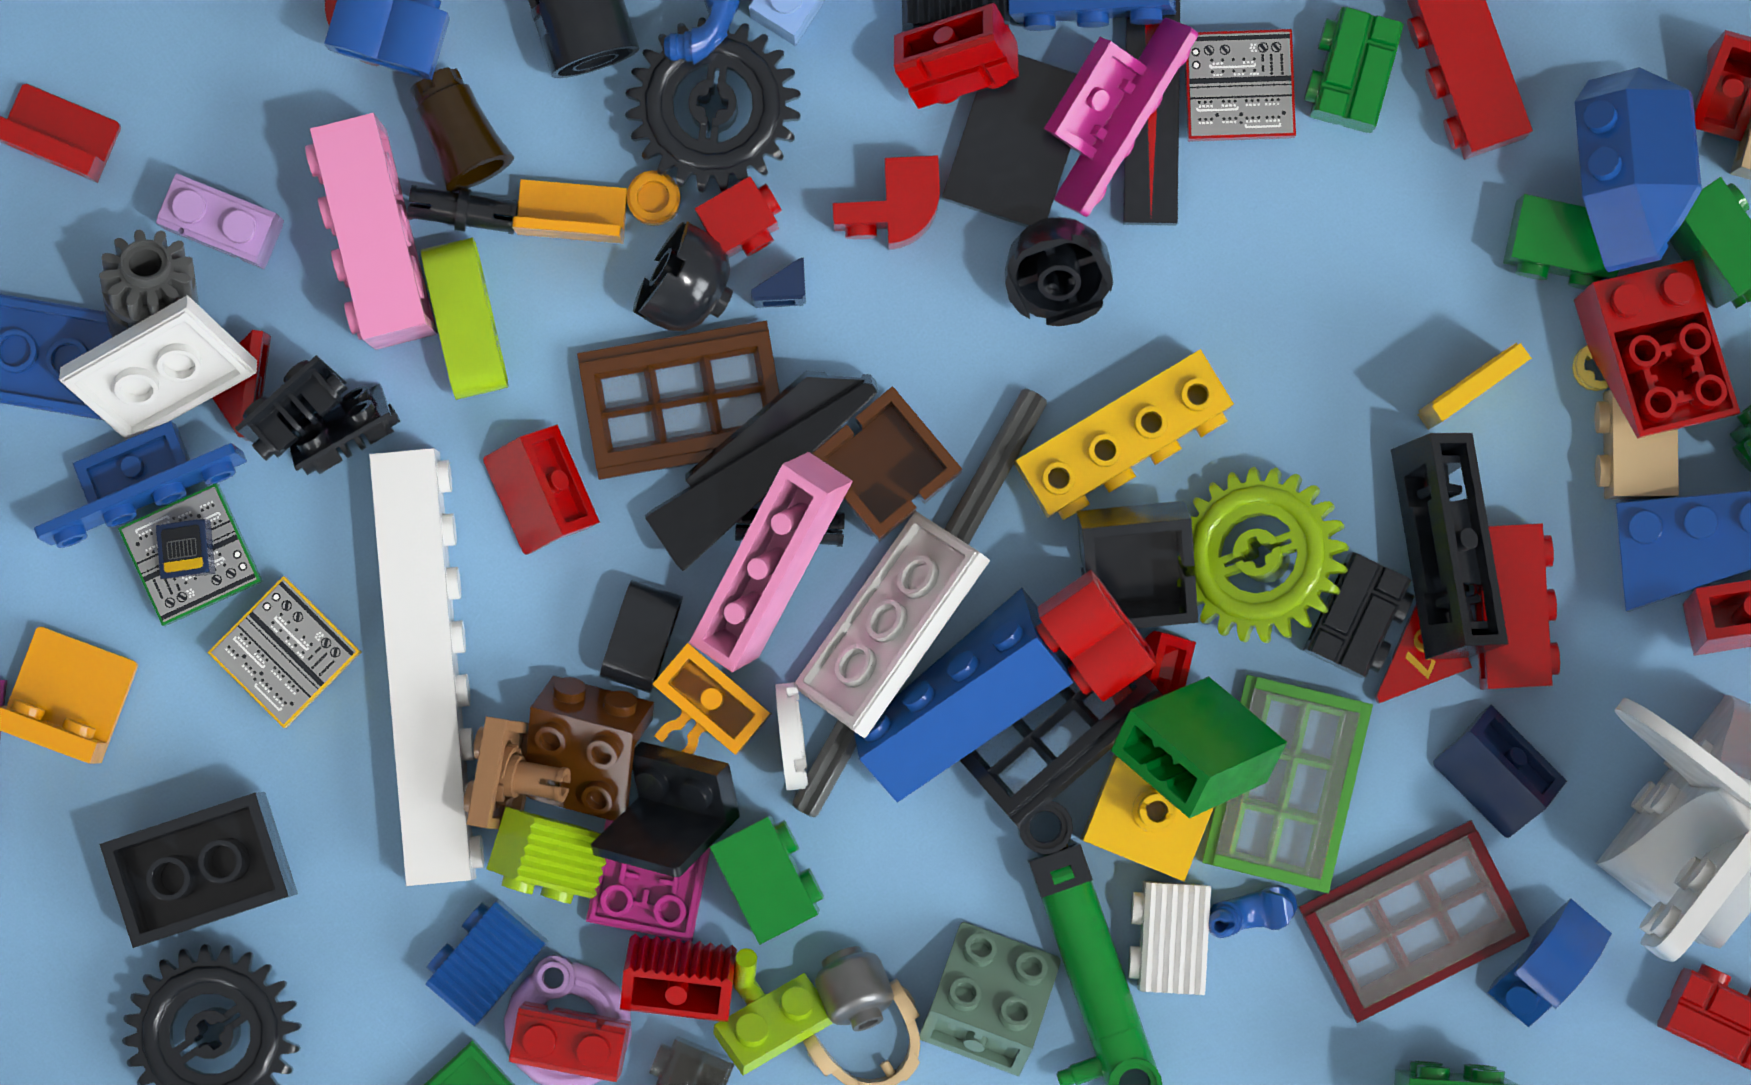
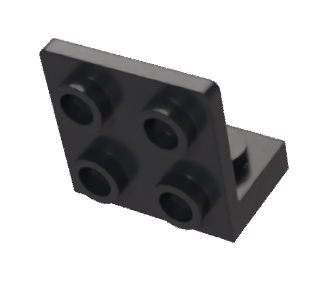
(678, 814)

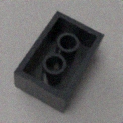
(198, 869)

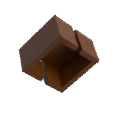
(889, 463)

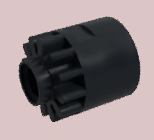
(583, 34)

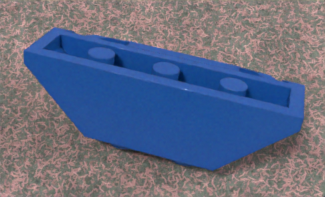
(1636, 163)

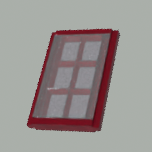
(1414, 921)

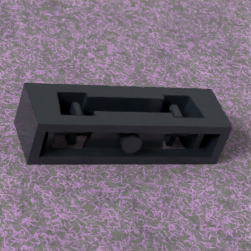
(1448, 545)

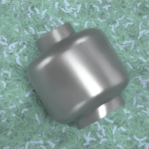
(854, 988)

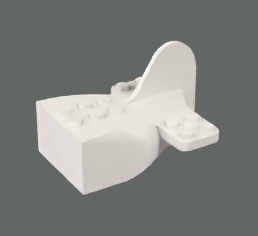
(1690, 831)

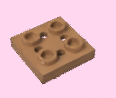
(505, 776)

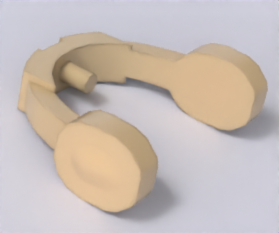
(828, 1064)

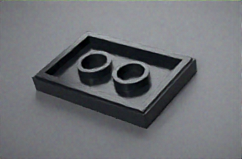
(1005, 154)

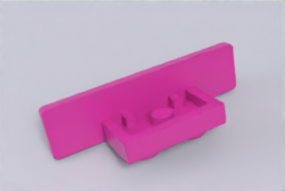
(1110, 106)

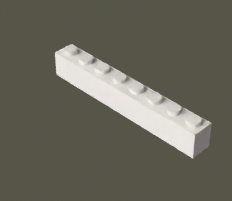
(424, 664)

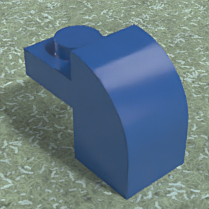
(1552, 964)

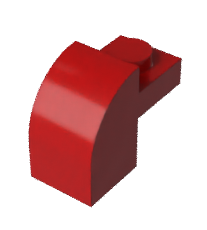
(909, 205)

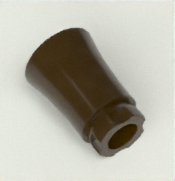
(459, 131)

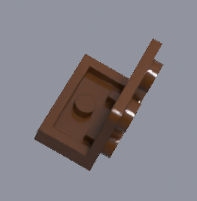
(592, 736)

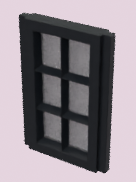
(1052, 746)

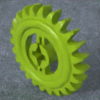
(1308, 537)

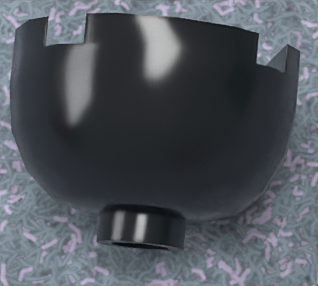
(1058, 271)
(686, 281)

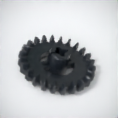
(707, 156)
(254, 1002)

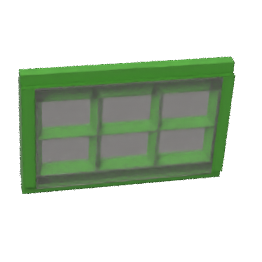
(1297, 818)

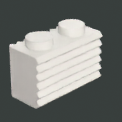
(1171, 937)

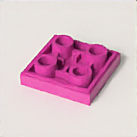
(649, 900)

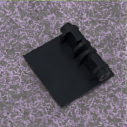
(306, 389)
(360, 412)

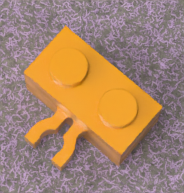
(710, 700)

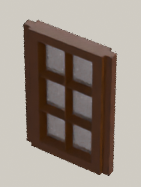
(674, 396)

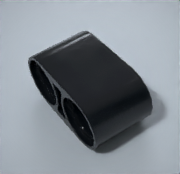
(641, 636)

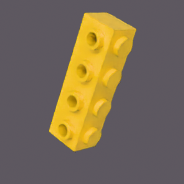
(1123, 435)

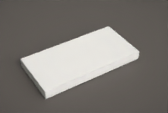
(891, 623)

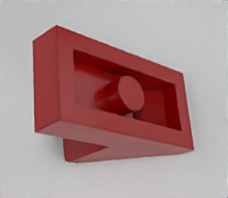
(1725, 95)

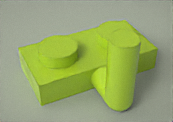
(770, 1020)

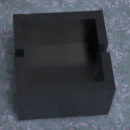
(1138, 561)

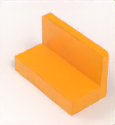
(571, 211)

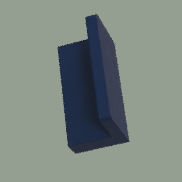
(1500, 772)

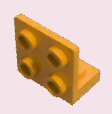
(68, 696)

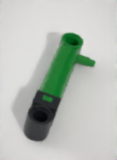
(1089, 959)

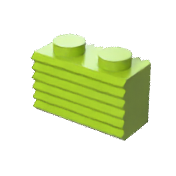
(545, 854)

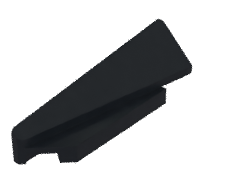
(746, 463)

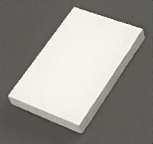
(158, 369)

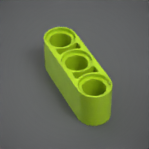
(464, 318)

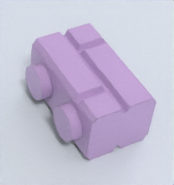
(220, 221)

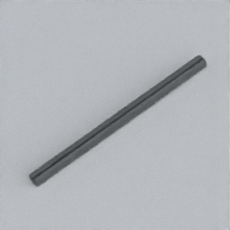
(962, 525)

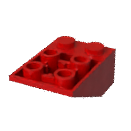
(1657, 348)

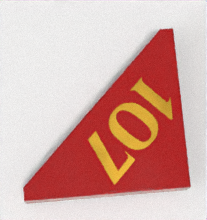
(1410, 668)

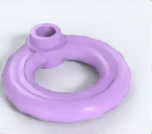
(579, 981)

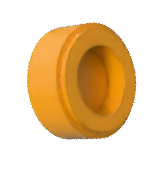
(653, 198)

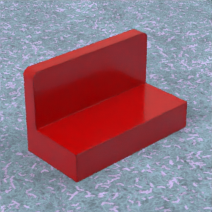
(59, 132)
(540, 489)

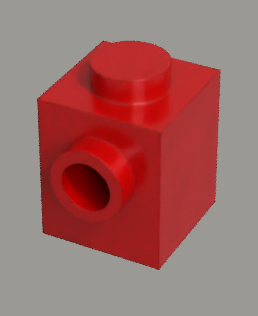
(741, 217)

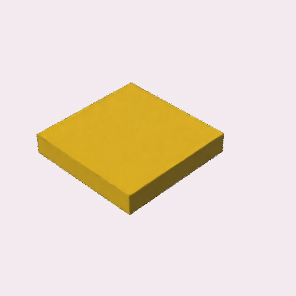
(1473, 385)

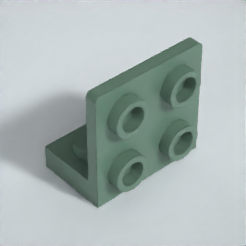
(990, 999)

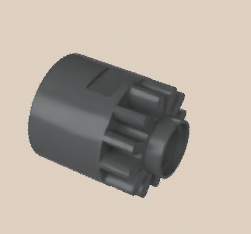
(144, 279)

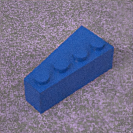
(1682, 544)
(965, 699)

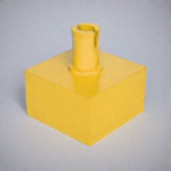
(1142, 824)

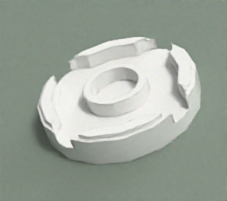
(791, 736)

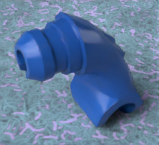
(702, 40)
(1265, 908)

